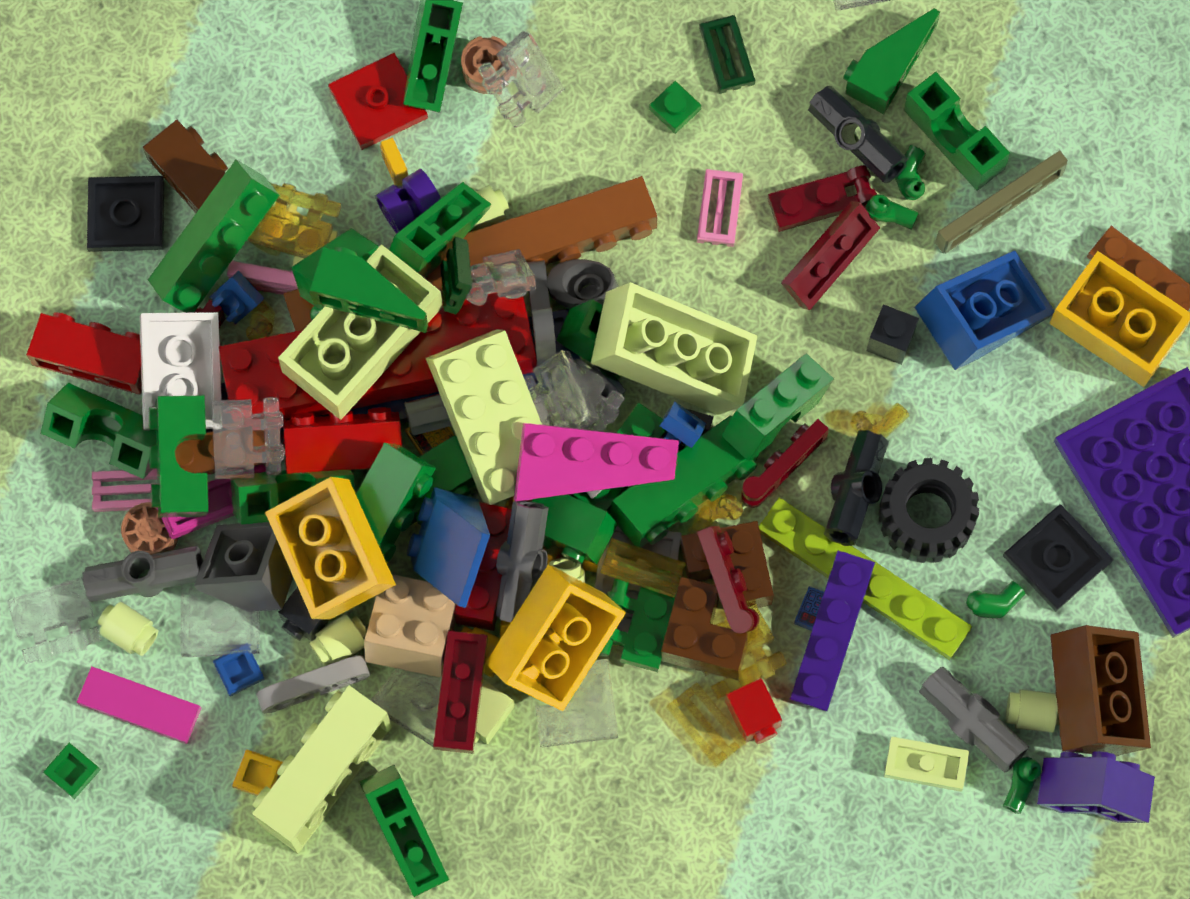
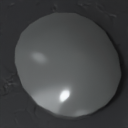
(569, 278)

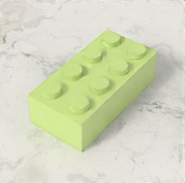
(674, 349)
(347, 353)
(486, 408)
(322, 768)

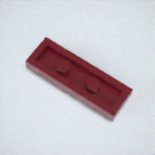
(830, 255)
(460, 692)

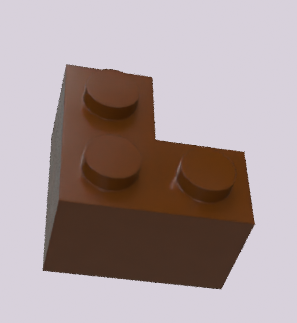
(747, 556)
(693, 638)

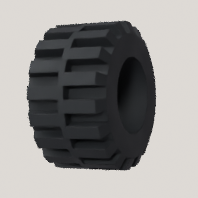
(924, 541)

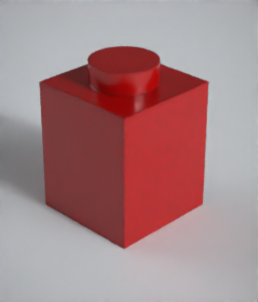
(754, 712)

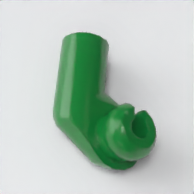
(909, 180)
(884, 210)
(994, 605)
(1023, 779)

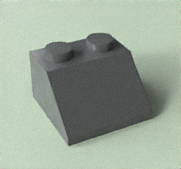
(245, 568)

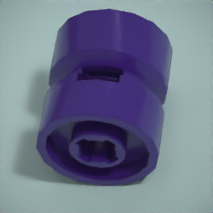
(409, 201)

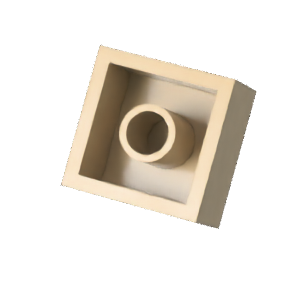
(410, 627)

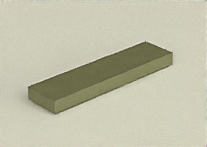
(1001, 202)

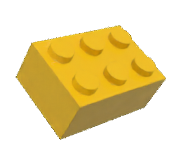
(1120, 319)
(330, 548)
(555, 638)

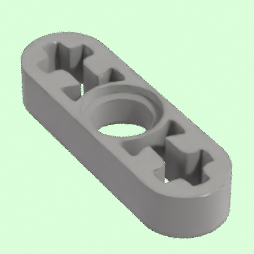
(306, 685)

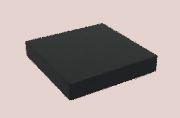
(125, 213)
(1058, 557)

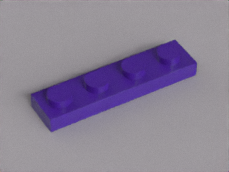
(832, 630)

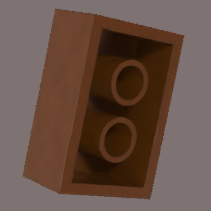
(1100, 690)

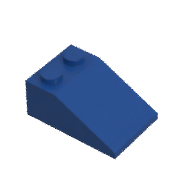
(983, 309)
(449, 543)

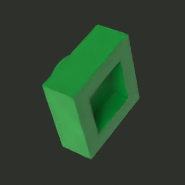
(675, 107)
(71, 770)

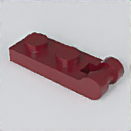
(819, 198)
(782, 465)
(728, 581)

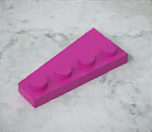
(582, 460)

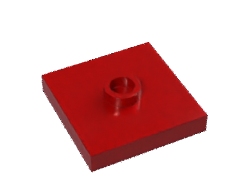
(374, 101)

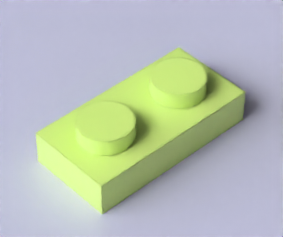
(926, 764)

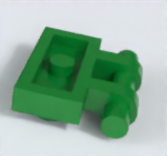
(647, 627)

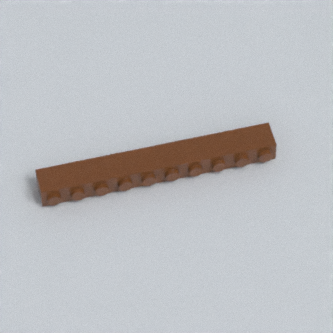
(548, 234)

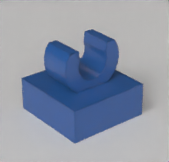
(236, 297)
(682, 425)

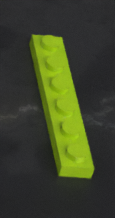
(885, 590)

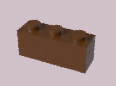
(185, 163)

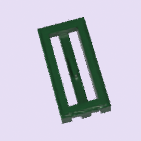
(735, 82)
(456, 276)

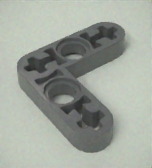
(541, 314)

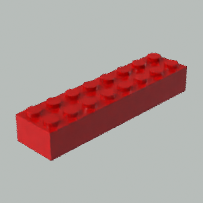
(255, 373)

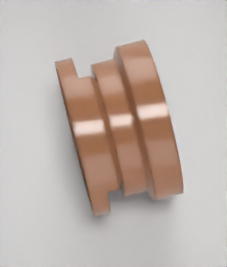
(475, 54)
(145, 531)

